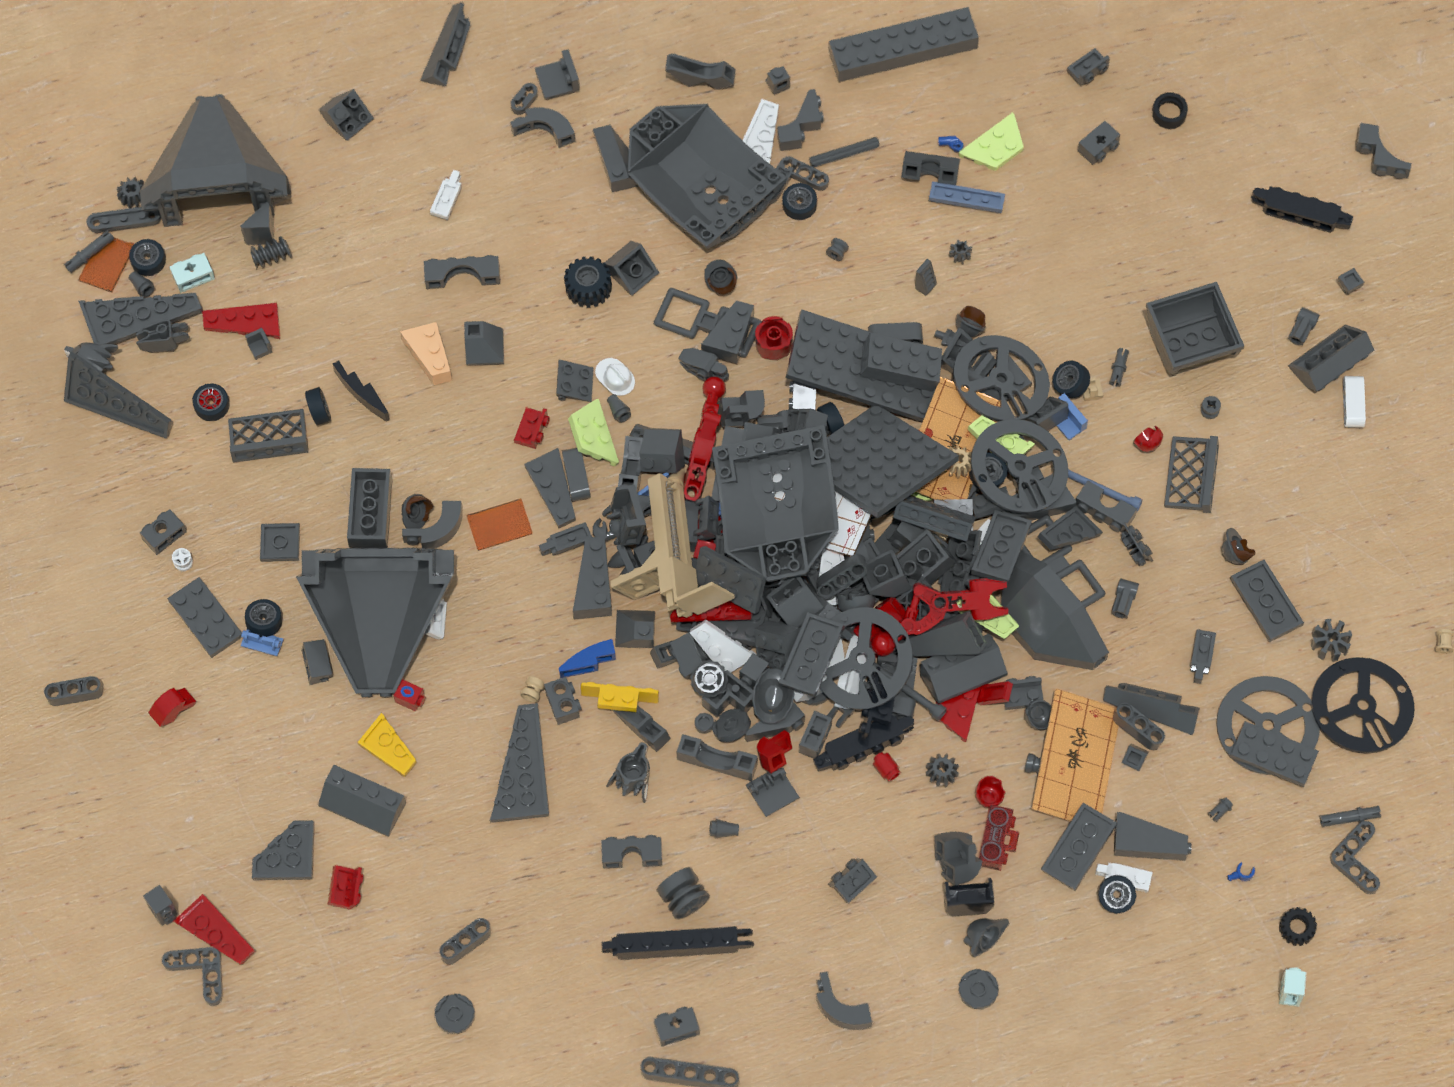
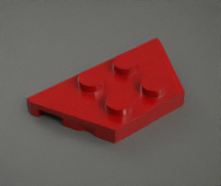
(960, 713)

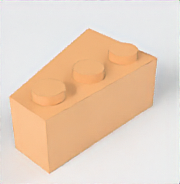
(427, 348)

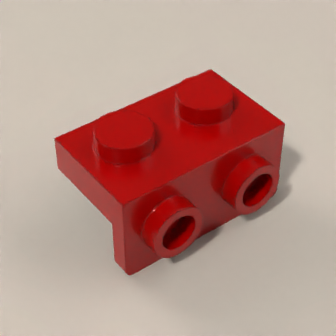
(345, 887)

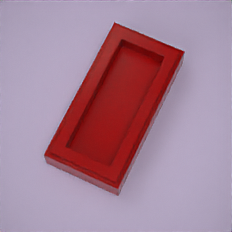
(994, 693)

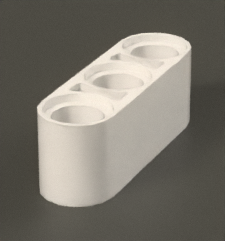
(1354, 401)

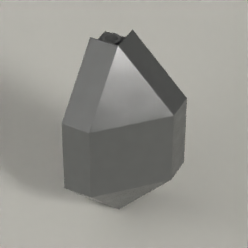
(1051, 617)

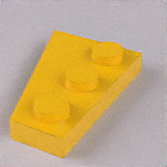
(386, 746)

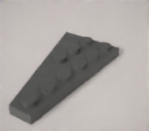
(123, 317)
(100, 394)
(522, 780)

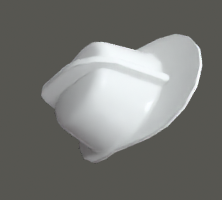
(615, 376)

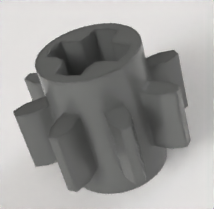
(960, 251)

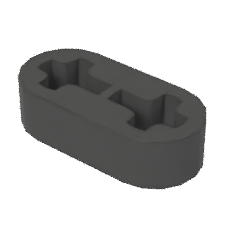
(527, 100)

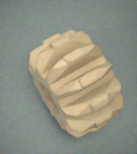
(965, 465)

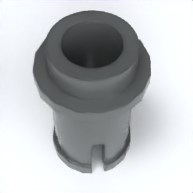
(1221, 808)

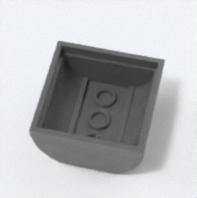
(1193, 327)

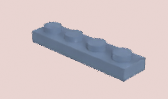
(967, 197)

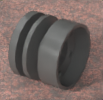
(683, 893)

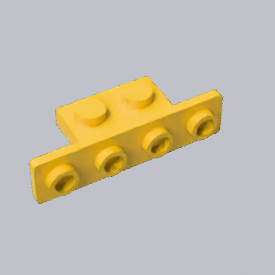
(619, 697)

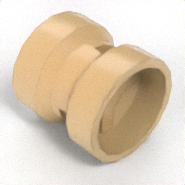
(532, 689)

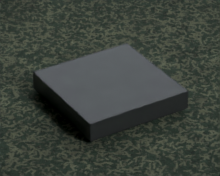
(280, 542)

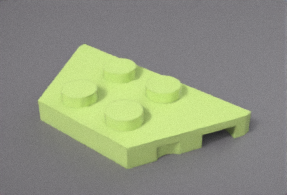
(996, 145)
(592, 433)

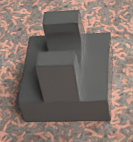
(1350, 281)

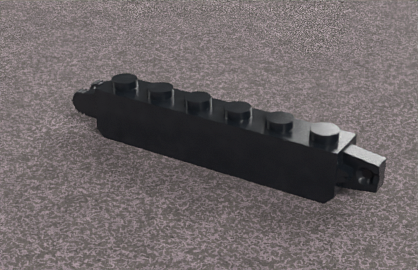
(677, 943)

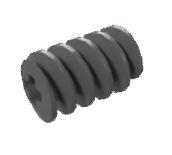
(270, 251)

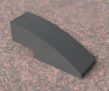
(645, 727)

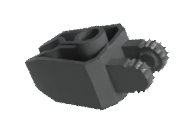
(161, 336)
(702, 364)

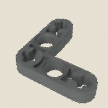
(789, 173)
(1351, 861)
(207, 967)

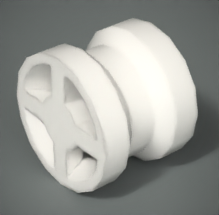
(180, 555)

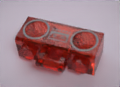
(997, 827)

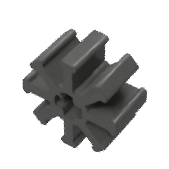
(1340, 642)

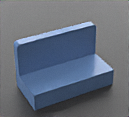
(1075, 423)

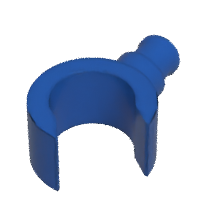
(1238, 875)

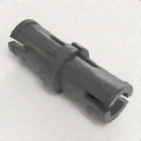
(1119, 367)

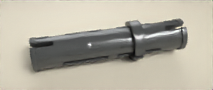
(85, 254)
(1359, 815)

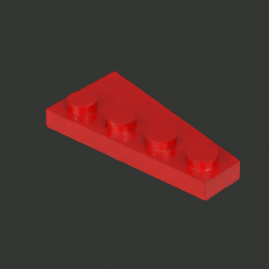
(243, 319)
(725, 611)
(213, 928)

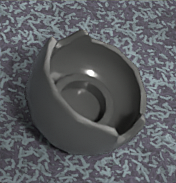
(1038, 714)

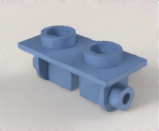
(268, 645)

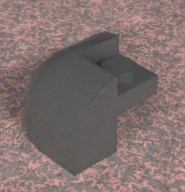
(741, 409)
(957, 857)

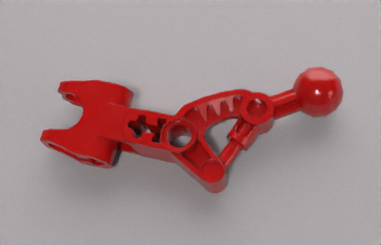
(704, 438)
(975, 599)

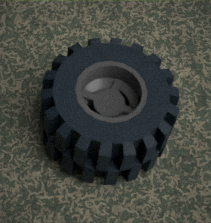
(588, 282)

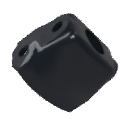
(968, 898)

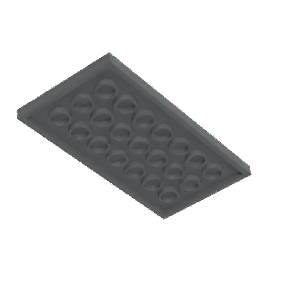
(830, 358)

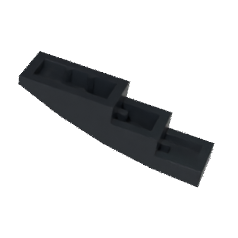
(364, 394)

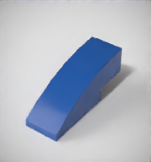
(588, 659)

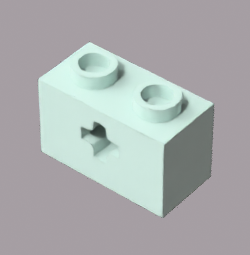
(187, 280)
(1292, 987)

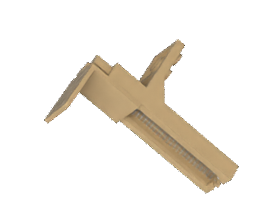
(671, 563)

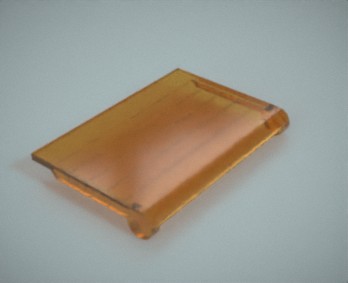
(106, 265)
(499, 524)

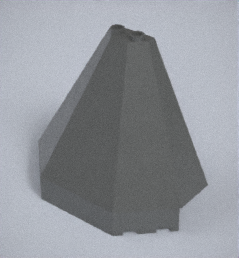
(212, 156)
(375, 607)

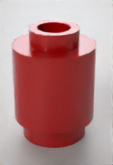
(886, 766)

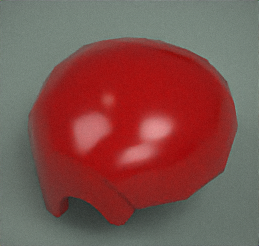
(1149, 439)
(989, 791)

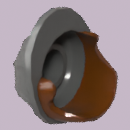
(720, 276)
(971, 321)
(416, 511)
(1236, 548)

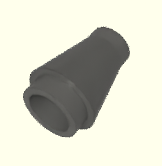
(142, 285)
(619, 409)
(721, 828)

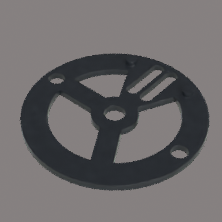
(1364, 667)

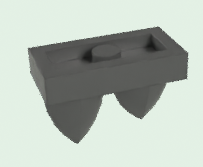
(623, 557)

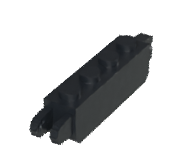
(1301, 209)
(849, 748)

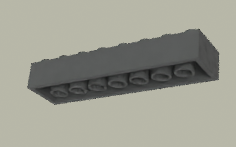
(903, 44)

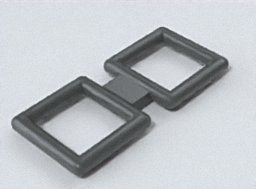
(704, 320)
(1063, 568)

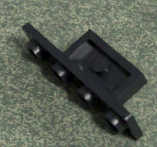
(880, 714)

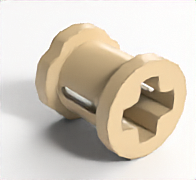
(1444, 641)

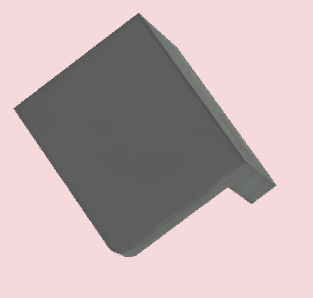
(258, 343)

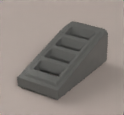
(925, 278)
(660, 655)

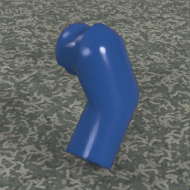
(952, 141)

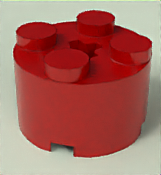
(773, 338)

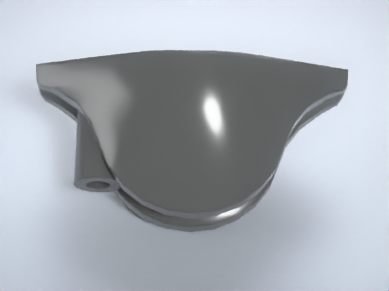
(984, 934)

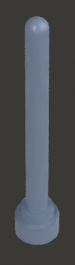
(1134, 501)

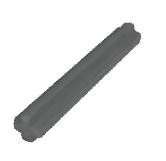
(843, 152)

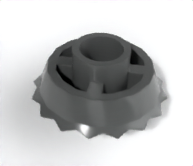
(709, 678)

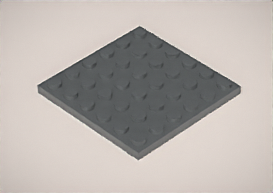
(884, 460)

